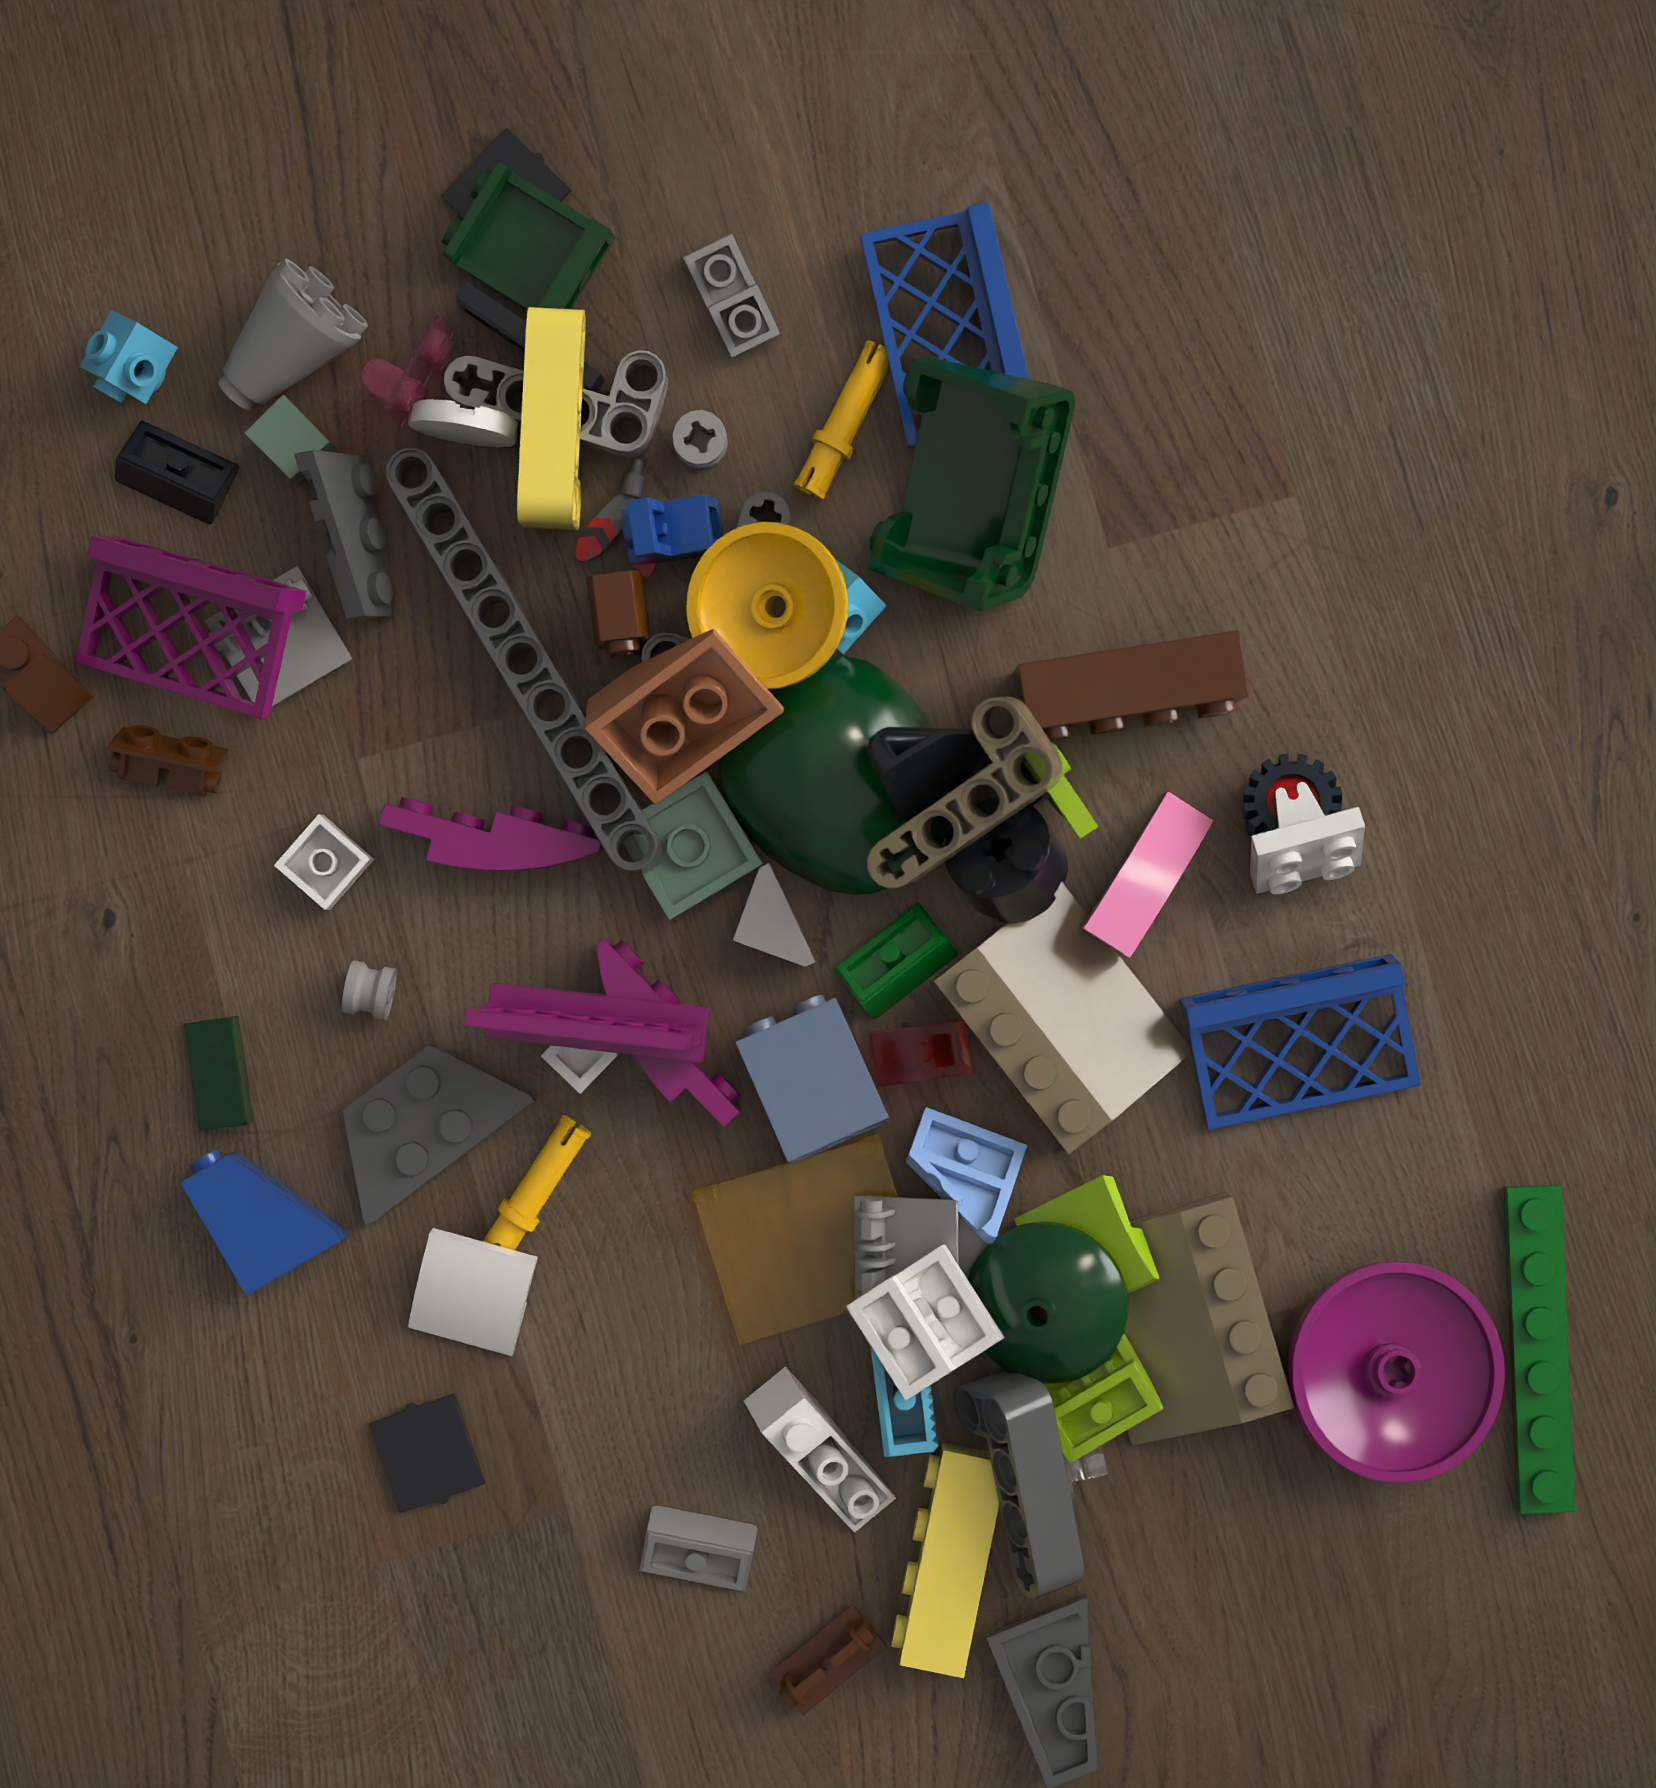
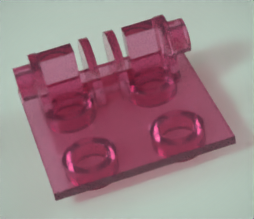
(403, 388)

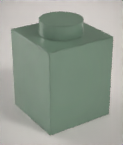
(283, 433)

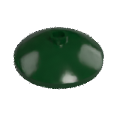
(1067, 1277)

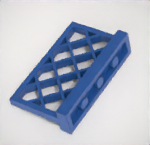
(984, 278)
(1290, 996)

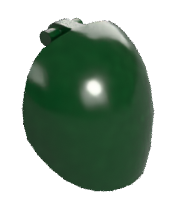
(807, 779)

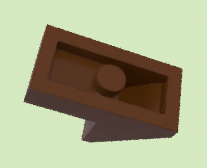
(38, 677)

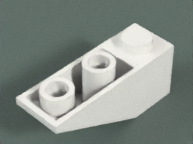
(818, 1449)

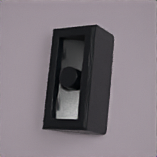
(175, 472)

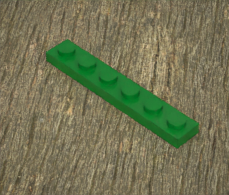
(1539, 1349)

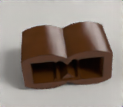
(619, 612)

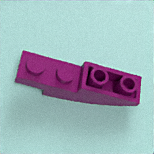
(513, 843)
(621, 978)

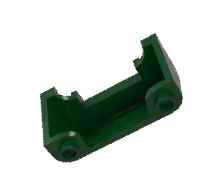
(975, 483)

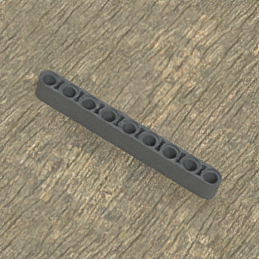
(507, 640)

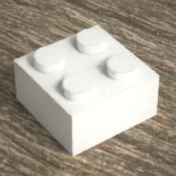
(324, 862)

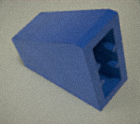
(256, 1219)

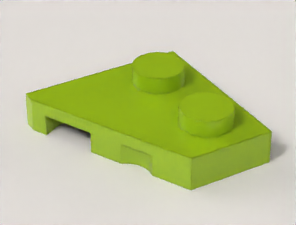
(1062, 796)

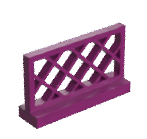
(207, 583)
(592, 1022)

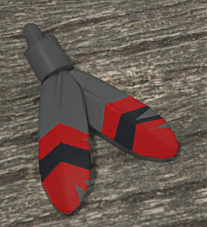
(609, 522)

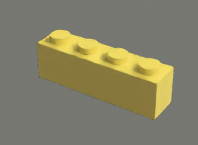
(950, 1563)

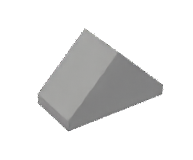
(770, 922)

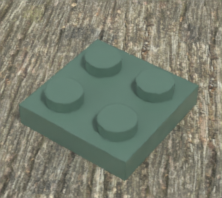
(699, 845)

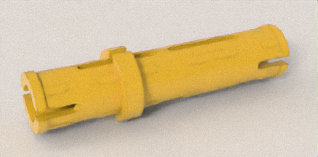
(835, 439)
(533, 1191)

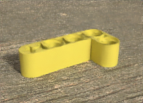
(551, 419)

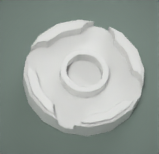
(462, 425)

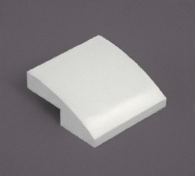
(472, 1291)
(925, 1322)

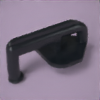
(926, 764)

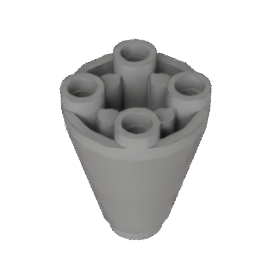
(288, 335)

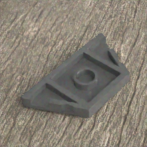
(421, 1124)

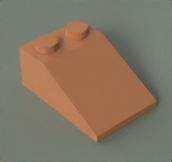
(679, 713)

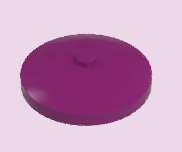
(1395, 1371)

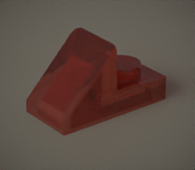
(921, 1052)

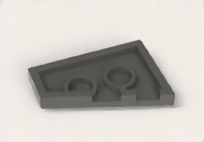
(350, 513)
(1050, 1685)

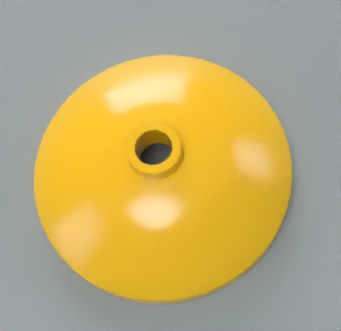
(736, 592)

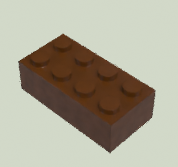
(1134, 683)

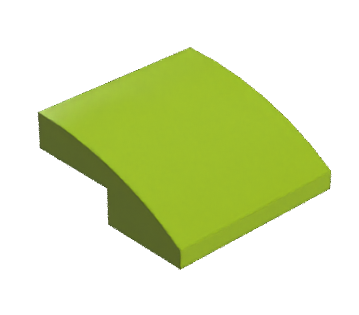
(1101, 1214)
(1103, 1402)

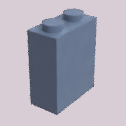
(812, 1079)

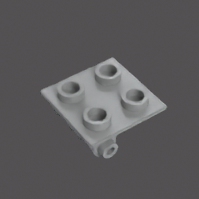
(310, 648)
(898, 1233)

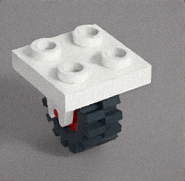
(1299, 826)

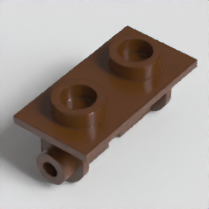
(142, 752)
(826, 1660)

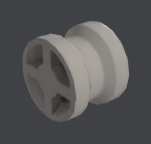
(703, 449)
(369, 990)

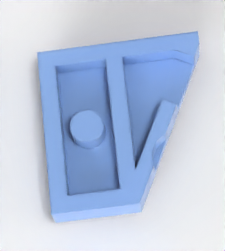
(968, 1167)

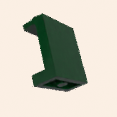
(525, 242)

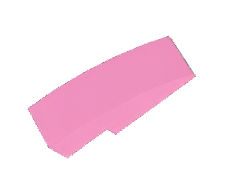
(1147, 875)

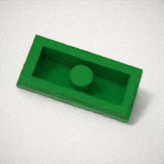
(896, 961)

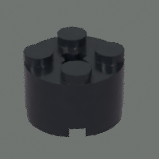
(1010, 868)

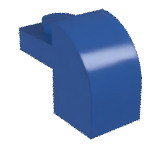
(670, 528)

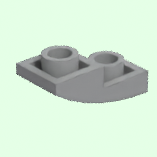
(731, 295)

